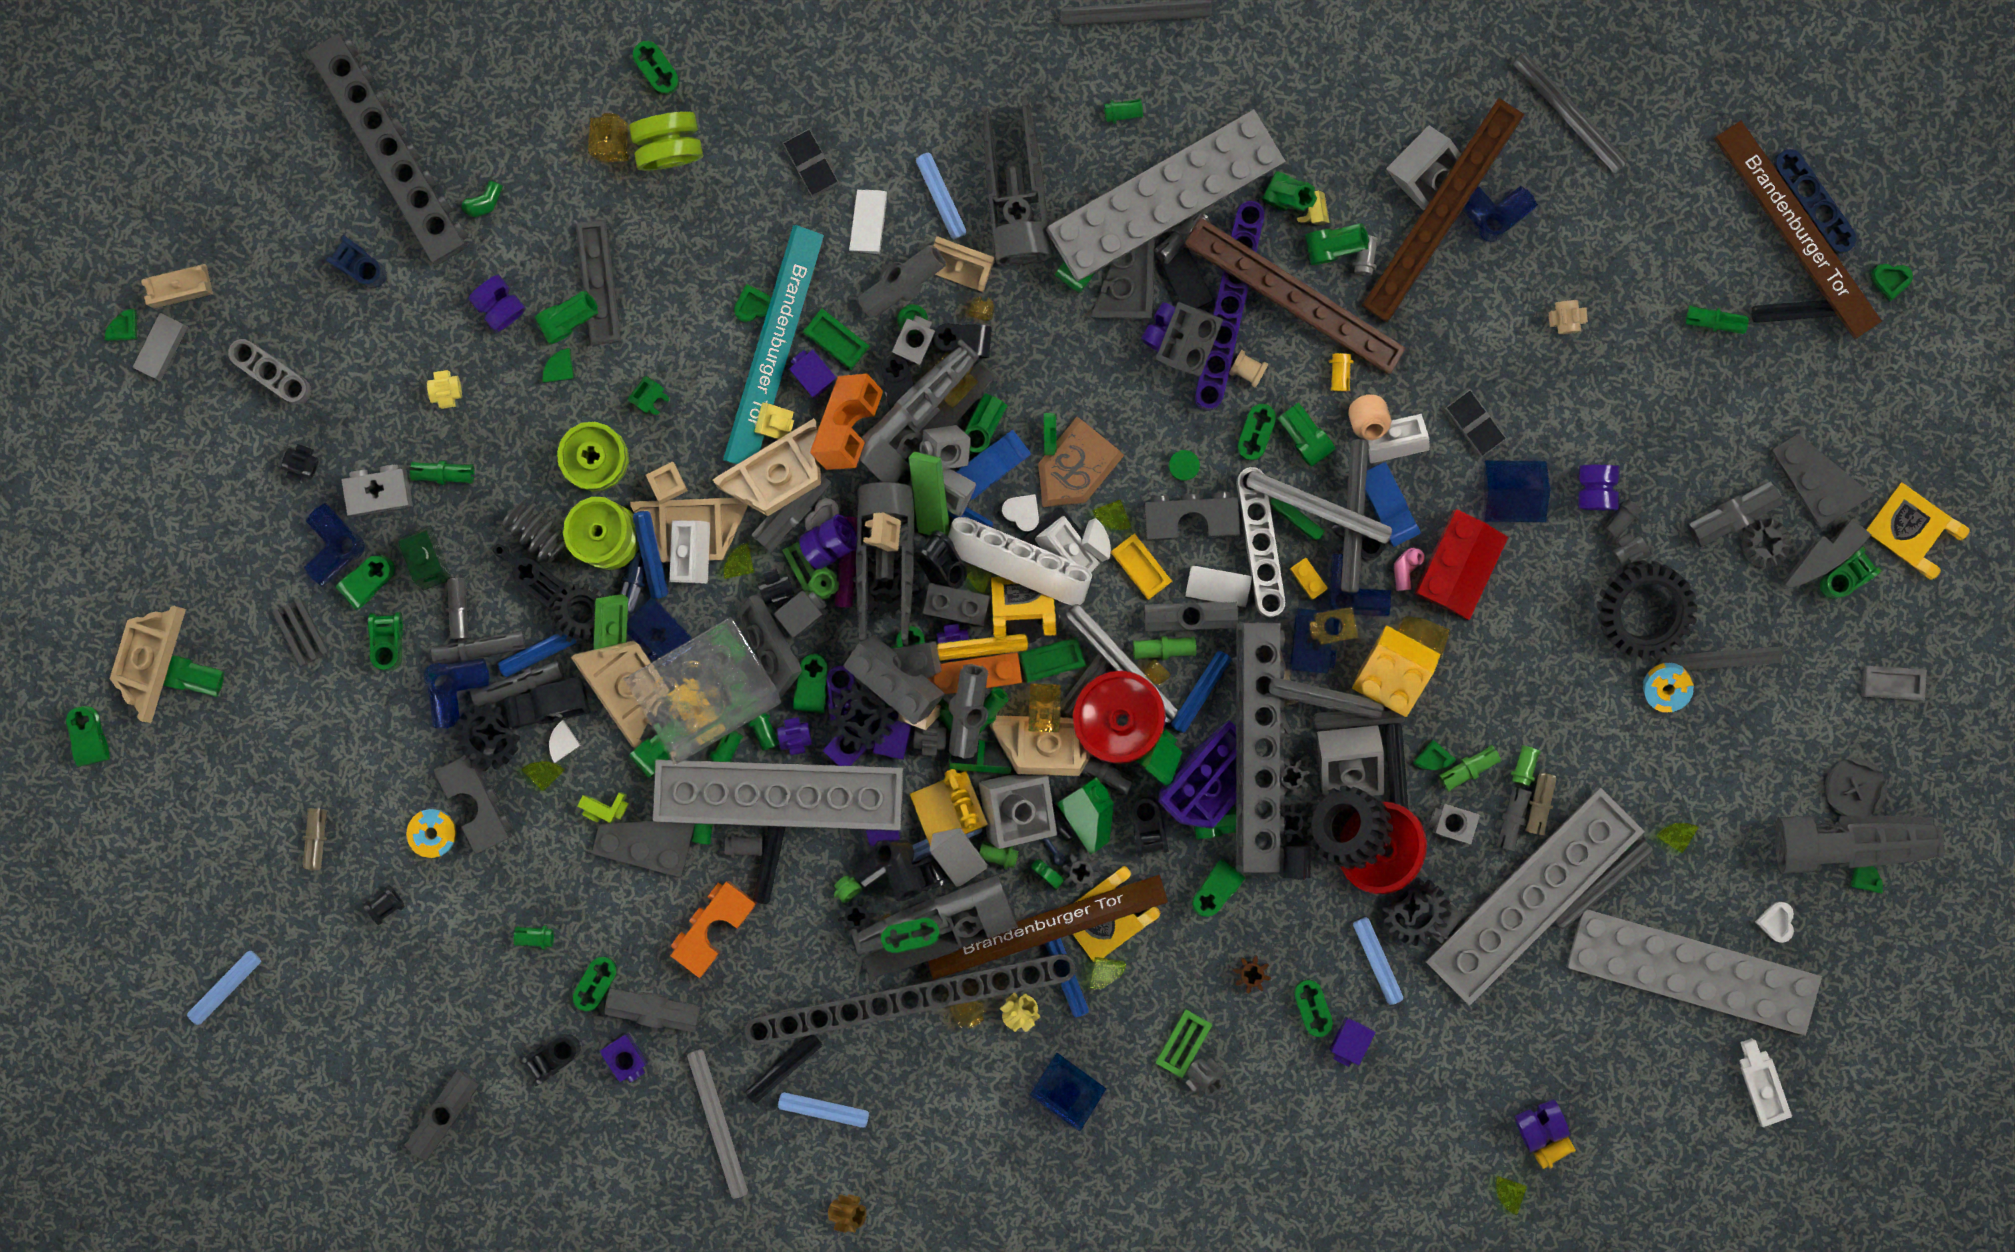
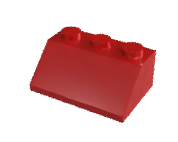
(1461, 564)

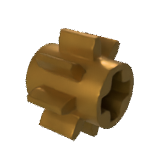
(847, 1213)

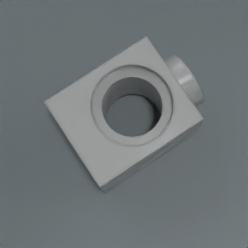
(903, 349)
(947, 443)
(1468, 823)

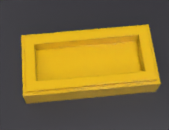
(1141, 566)

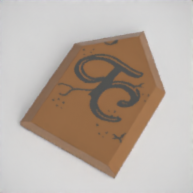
(1077, 467)

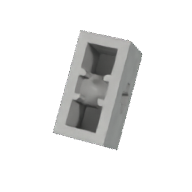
(360, 500)

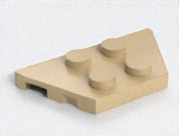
(776, 472)
(721, 513)
(146, 658)
(605, 673)
(1041, 751)

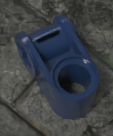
(353, 261)

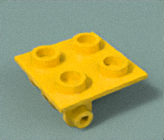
(949, 805)

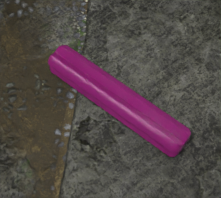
(846, 572)

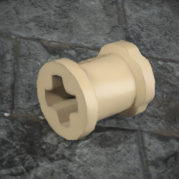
(1248, 368)

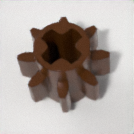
(1256, 981)

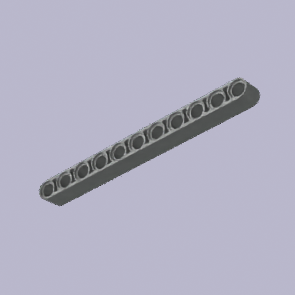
(897, 1008)

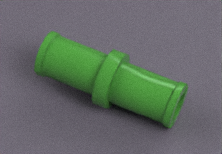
(1164, 648)
(1469, 768)

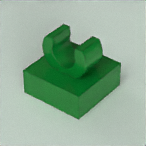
(646, 394)

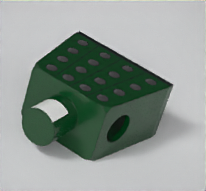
(424, 558)

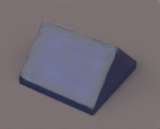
(1516, 491)
(1067, 1091)

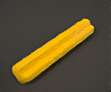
(982, 647)

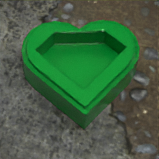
(1891, 280)
(751, 304)
(1047, 873)

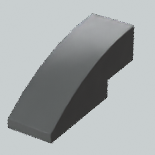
(1826, 554)

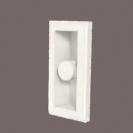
(868, 221)
(1403, 438)
(1065, 542)
(689, 551)
(1218, 585)

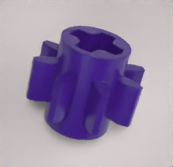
(952, 634)
(794, 736)

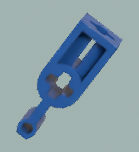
(995, 462)
(1389, 504)

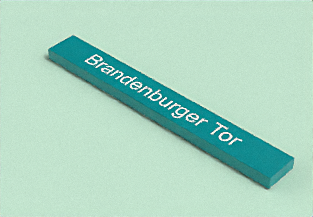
(774, 341)

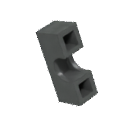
(1218, 513)
(907, 694)
(489, 825)

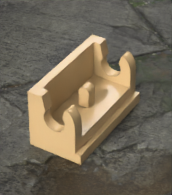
(964, 264)
(177, 286)

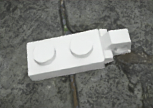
(1763, 1085)

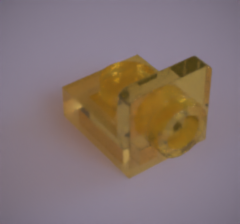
(1425, 632)
(970, 1012)

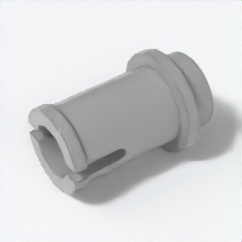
(1365, 259)

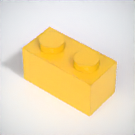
(1308, 578)

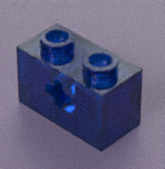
(653, 616)
(1302, 655)

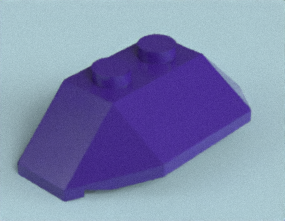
(1205, 781)

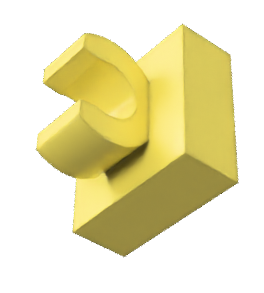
(1318, 213)
(774, 421)

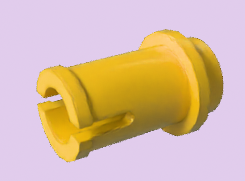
(1341, 372)
(1553, 1152)

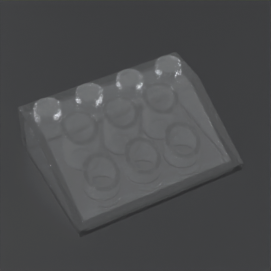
(703, 690)

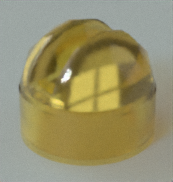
(981, 309)
(1156, 672)

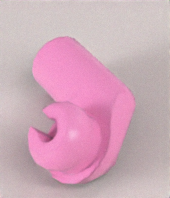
(1405, 565)

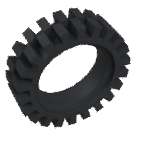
(1674, 629)

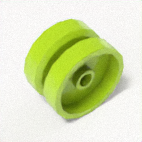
(666, 141)
(575, 452)
(601, 533)

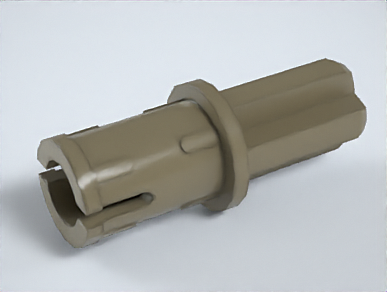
(1541, 804)
(314, 839)

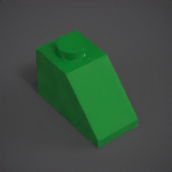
(1162, 759)
(1089, 814)

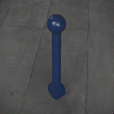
(1058, 858)

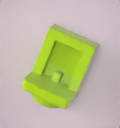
(595, 809)

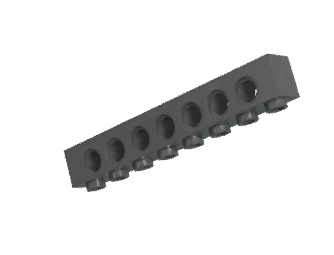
(327, 59)
(1248, 762)

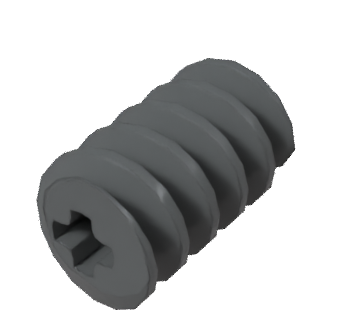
(535, 532)

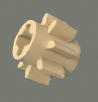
(1568, 317)

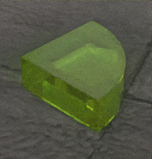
(1113, 516)
(739, 562)
(978, 577)
(543, 773)
(1677, 835)
(1105, 972)
(1510, 1193)

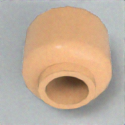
(1369, 417)

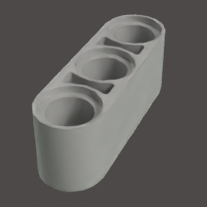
(255, 368)

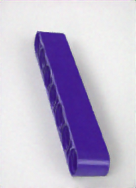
(1230, 322)

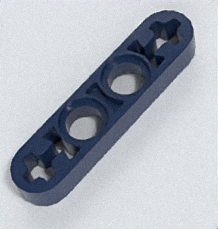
(1819, 198)

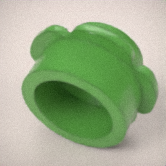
(819, 576)
(847, 888)

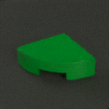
(123, 327)
(559, 367)
(1050, 443)
(1434, 757)
(1867, 879)

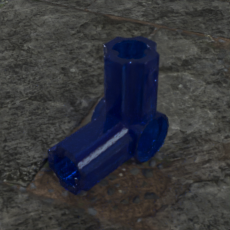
(1507, 212)
(333, 532)
(1364, 601)
(444, 697)

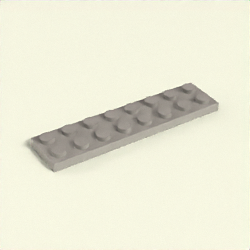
(1165, 195)
(778, 795)
(1534, 896)
(1694, 972)

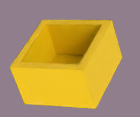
(1396, 671)

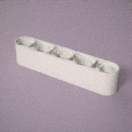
(1255, 557)
(1020, 561)

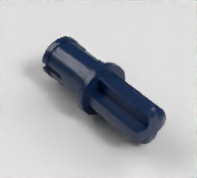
(633, 581)

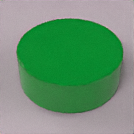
(909, 312)
(1184, 465)

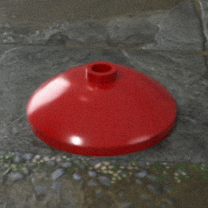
(1106, 701)
(1408, 855)

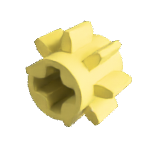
(444, 389)
(1020, 1012)

